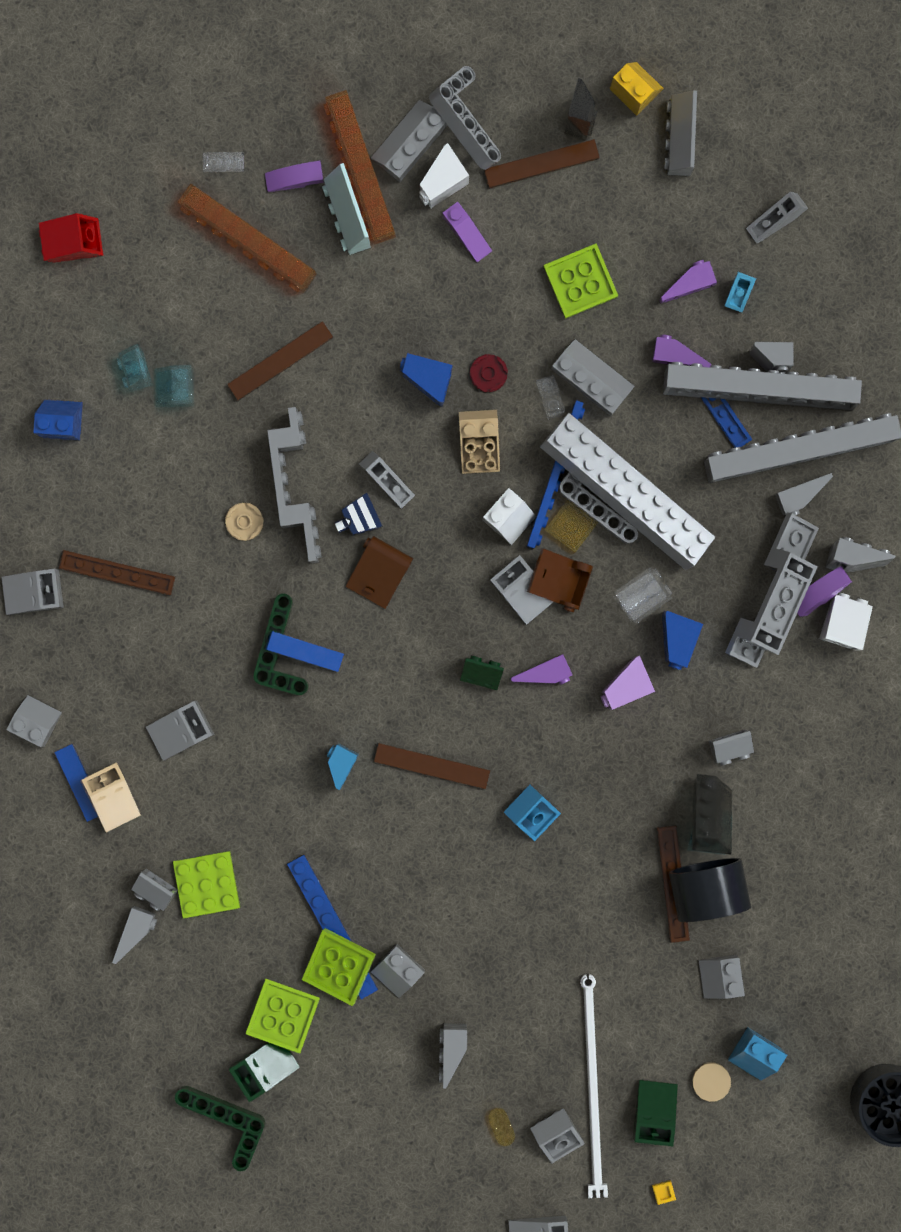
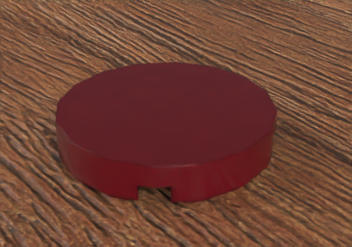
(483, 372)

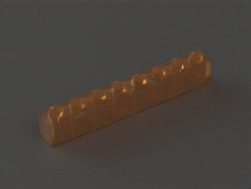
(360, 167)
(247, 238)

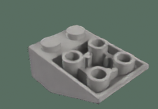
(856, 556)
(513, 586)
(32, 591)
(180, 730)
(455, 1045)
(541, 1224)

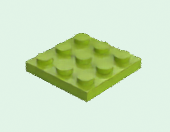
(580, 281)
(206, 884)
(338, 966)
(282, 1016)

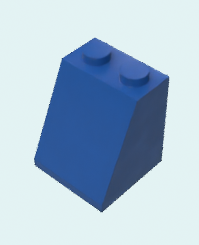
(428, 376)
(58, 420)
(679, 639)

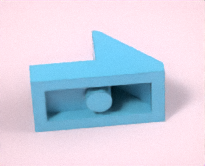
(740, 292)

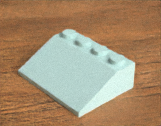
(346, 209)

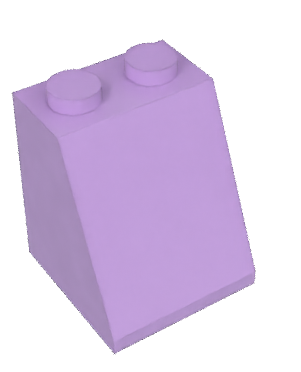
(628, 685)

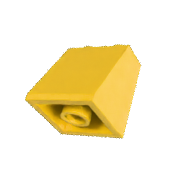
(635, 87)

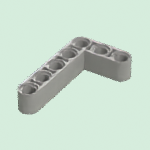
(462, 121)
(594, 502)

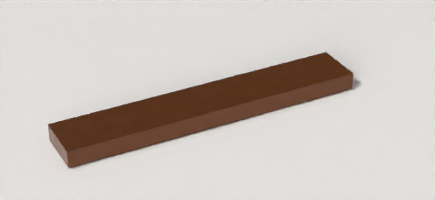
(541, 163)
(280, 361)
(117, 572)
(432, 766)
(669, 861)

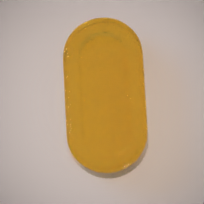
(501, 1126)

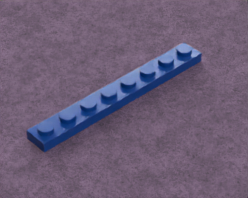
(553, 485)
(323, 908)

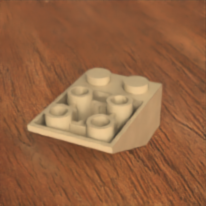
(479, 441)
(110, 797)

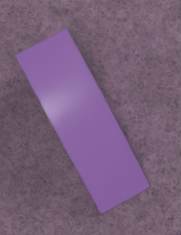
(294, 176)
(823, 590)

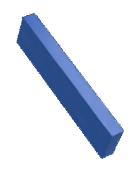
(728, 422)
(304, 651)
(75, 773)

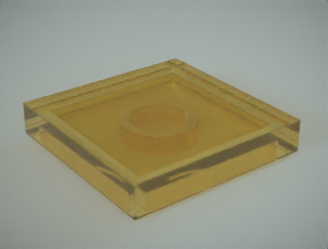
(571, 526)

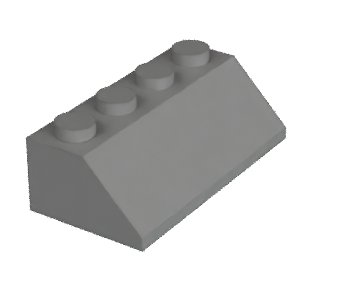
(681, 133)
(409, 140)
(592, 377)

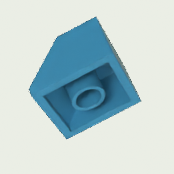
(341, 763)
(532, 812)

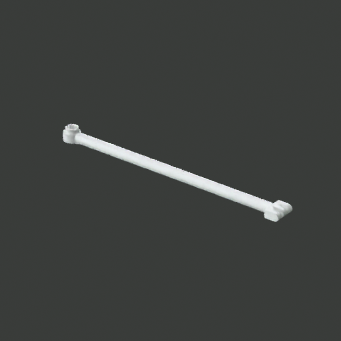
(593, 1090)

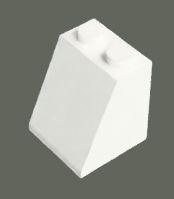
(443, 178)
(509, 516)
(846, 622)

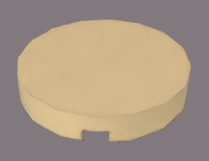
(248, 517)
(711, 1081)

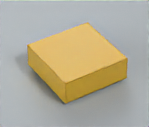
(664, 1192)

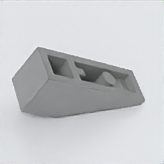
(777, 216)
(386, 479)
(799, 496)
(136, 928)

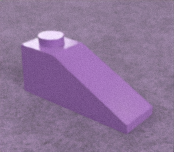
(466, 231)
(694, 280)
(670, 350)
(548, 672)

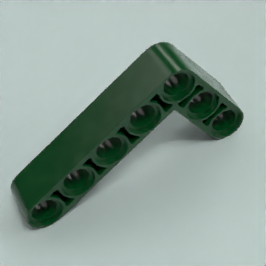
(269, 667)
(226, 1118)

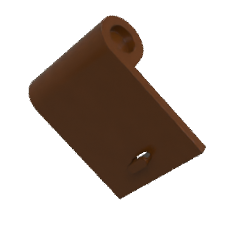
(380, 570)
(560, 579)

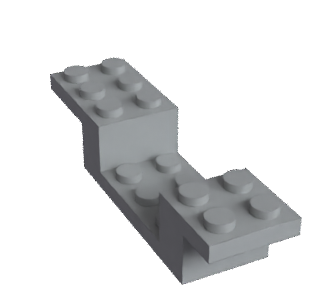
(300, 514)
(784, 594)

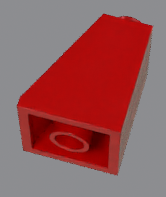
(70, 238)

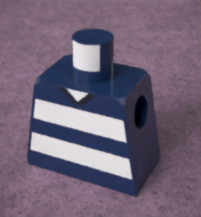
(359, 517)

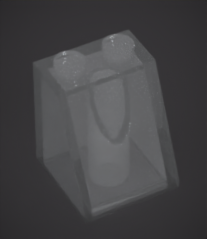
(642, 595)

